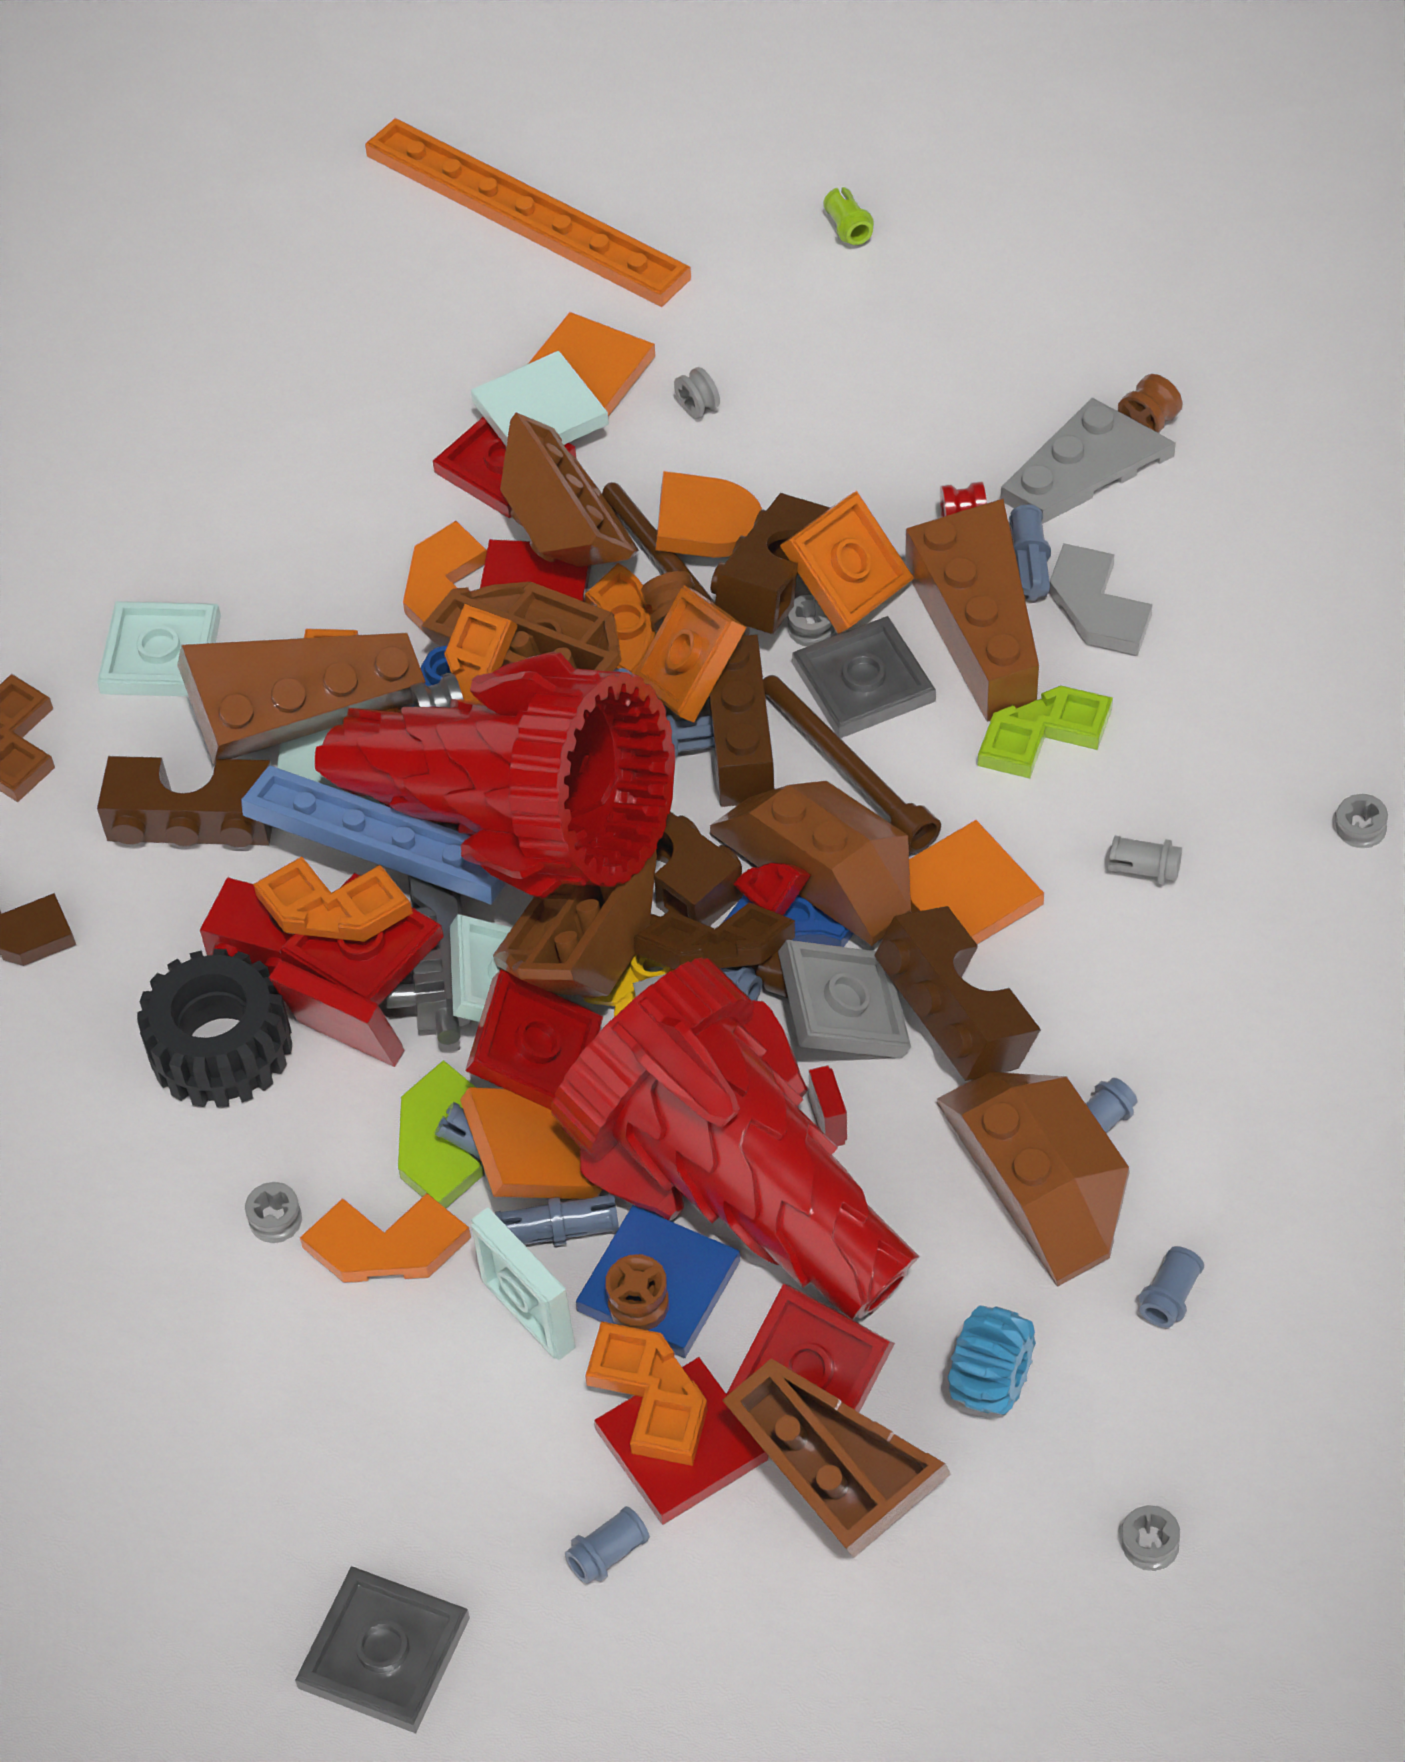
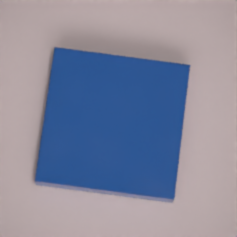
(694, 1269)

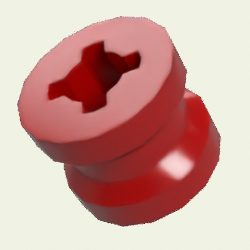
(958, 500)

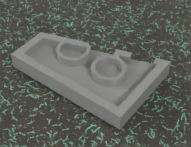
(1082, 457)

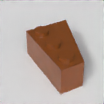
(836, 1458)

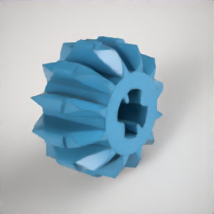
(991, 1359)

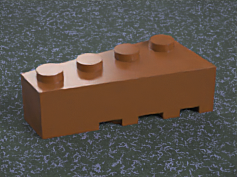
(977, 602)
(290, 688)

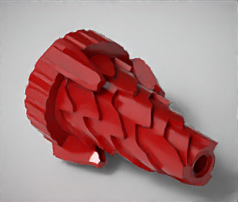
(547, 771)
(702, 1103)

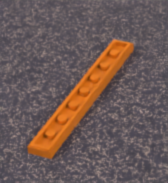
(529, 212)

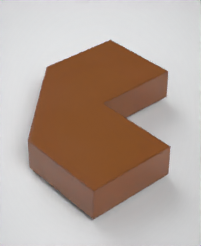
(20, 761)

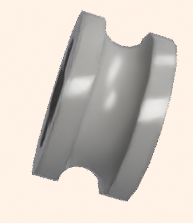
(697, 392)
(805, 633)
(1369, 807)
(269, 1227)
(1153, 1558)

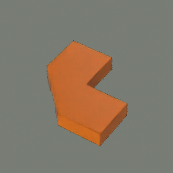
(437, 566)
(477, 646)
(352, 912)
(411, 1247)
(645, 1366)

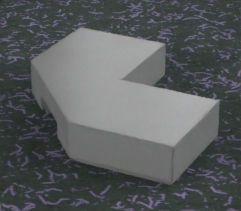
(1099, 618)

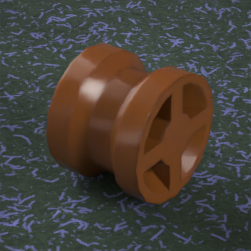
(1152, 402)
(662, 592)
(639, 1277)

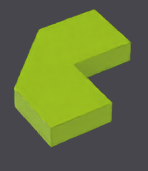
(1060, 715)
(430, 1161)

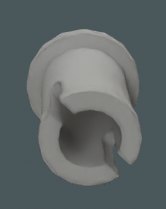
(1145, 858)

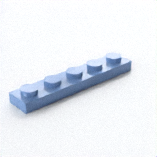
(367, 831)

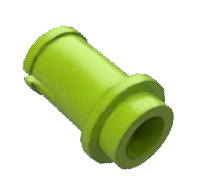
(852, 222)

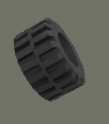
(221, 1064)

